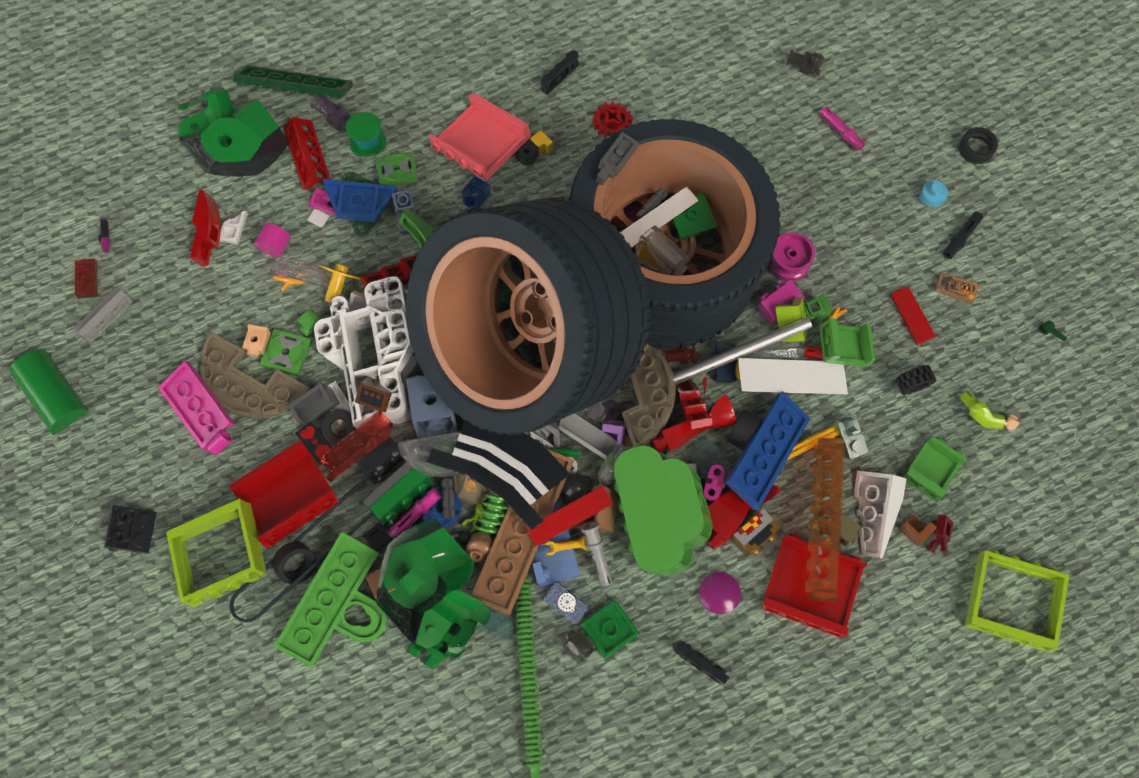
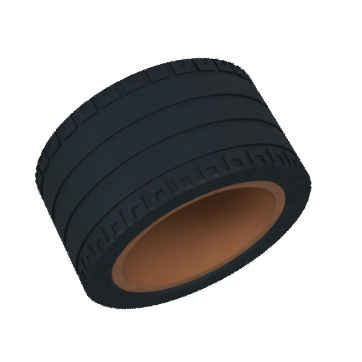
(740, 197)
(576, 293)

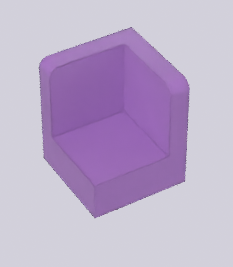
(615, 429)

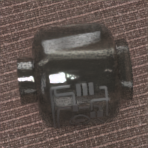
(578, 645)

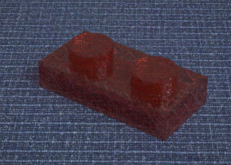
(86, 278)

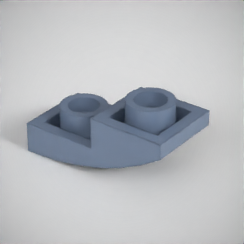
(402, 201)

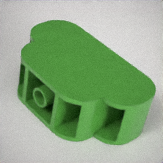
(661, 510)

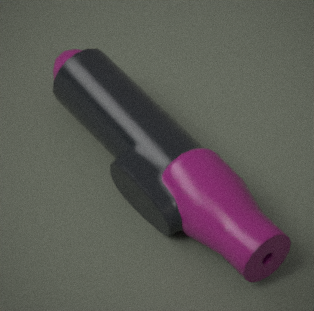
(104, 239)

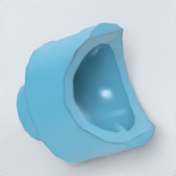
(933, 193)

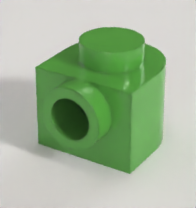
(307, 322)

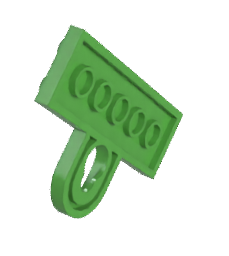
(327, 599)

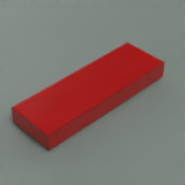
(912, 316)

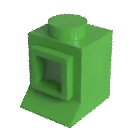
(817, 308)

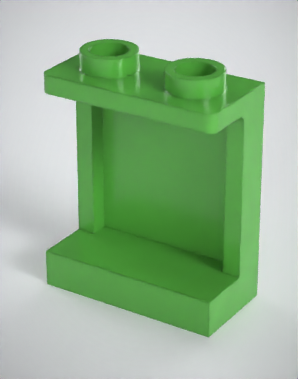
(846, 344)
(934, 468)

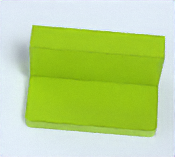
(791, 313)

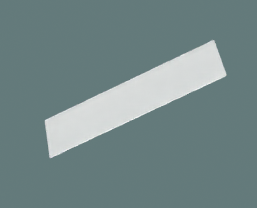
(791, 376)

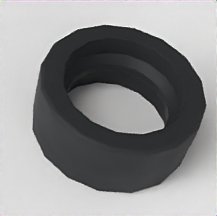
(982, 134)
(285, 553)

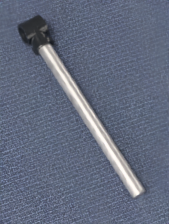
(742, 350)

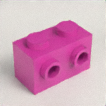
(782, 296)

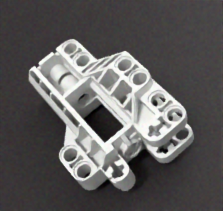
(394, 358)

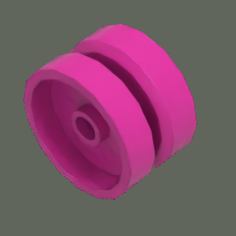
(791, 257)

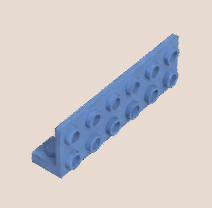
(558, 566)

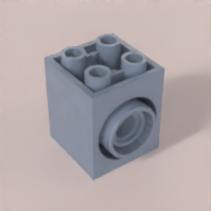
(428, 411)

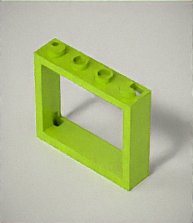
(202, 524)
(1050, 641)

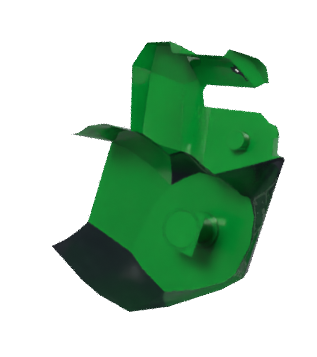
(231, 140)
(428, 588)

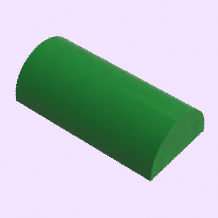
(47, 390)

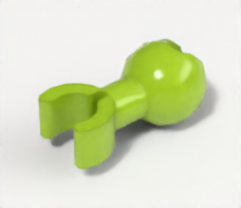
(474, 519)

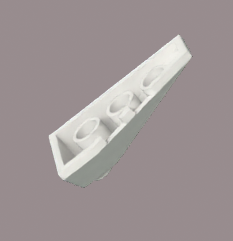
(879, 505)

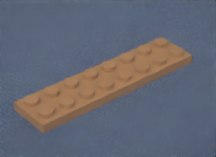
(514, 552)

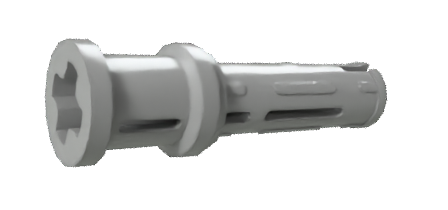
(595, 546)

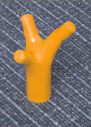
(288, 281)
(835, 314)

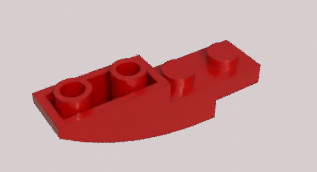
(208, 229)

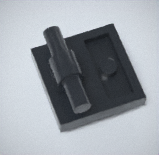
(130, 530)

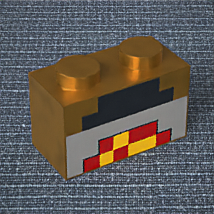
(756, 533)

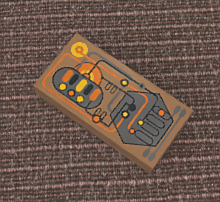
(956, 288)

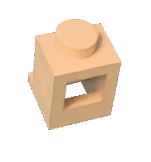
(262, 336)

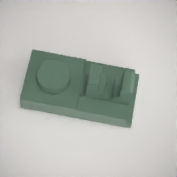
(853, 437)

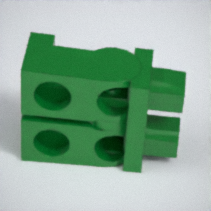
(439, 652)

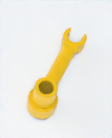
(555, 547)

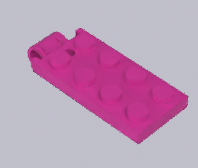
(198, 408)

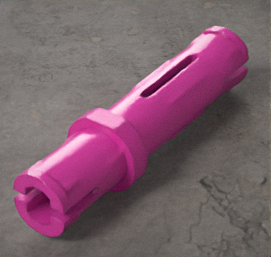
(848, 134)
(421, 507)

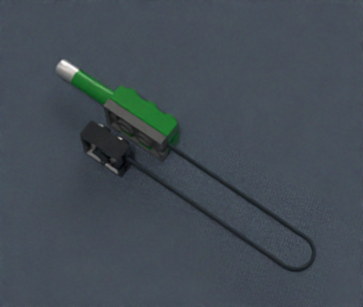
(385, 503)

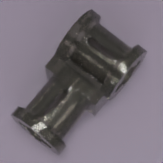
(806, 62)

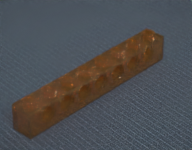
(826, 588)

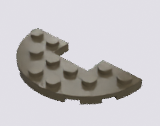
(240, 392)
(656, 397)

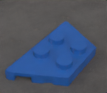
(358, 199)

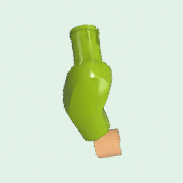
(984, 416)

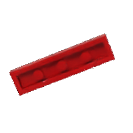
(302, 152)

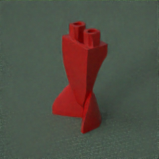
(678, 435)
(728, 514)

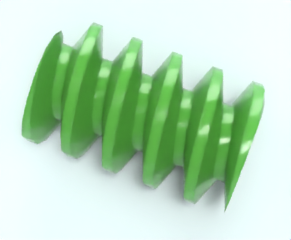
(492, 514)

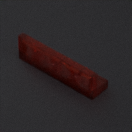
(356, 444)

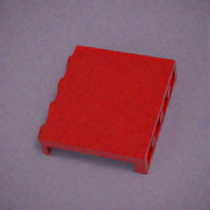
(285, 493)
(787, 591)

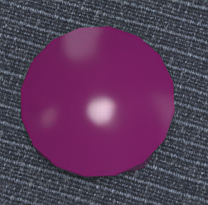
(720, 593)

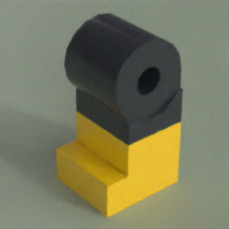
(534, 147)

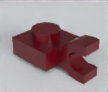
(943, 533)

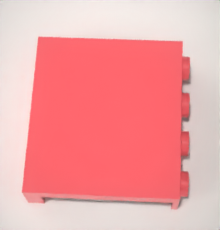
(482, 137)

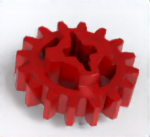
(612, 118)

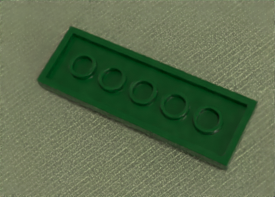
(293, 81)

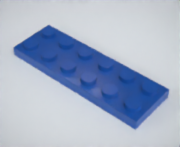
(767, 450)

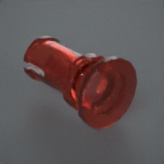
(682, 355)

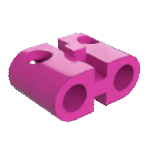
(715, 482)

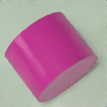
(272, 240)

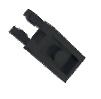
(560, 72)
(700, 662)

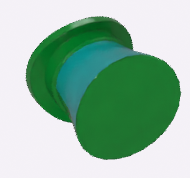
(365, 134)

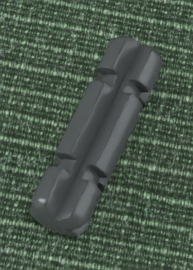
(652, 203)
(448, 498)

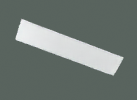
(660, 215)

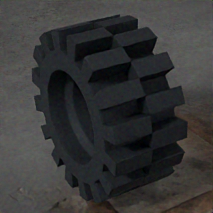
(915, 379)

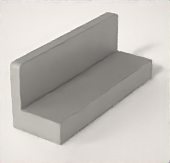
(103, 315)
(588, 435)

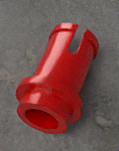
(813, 352)

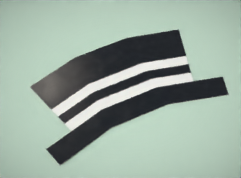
(507, 465)

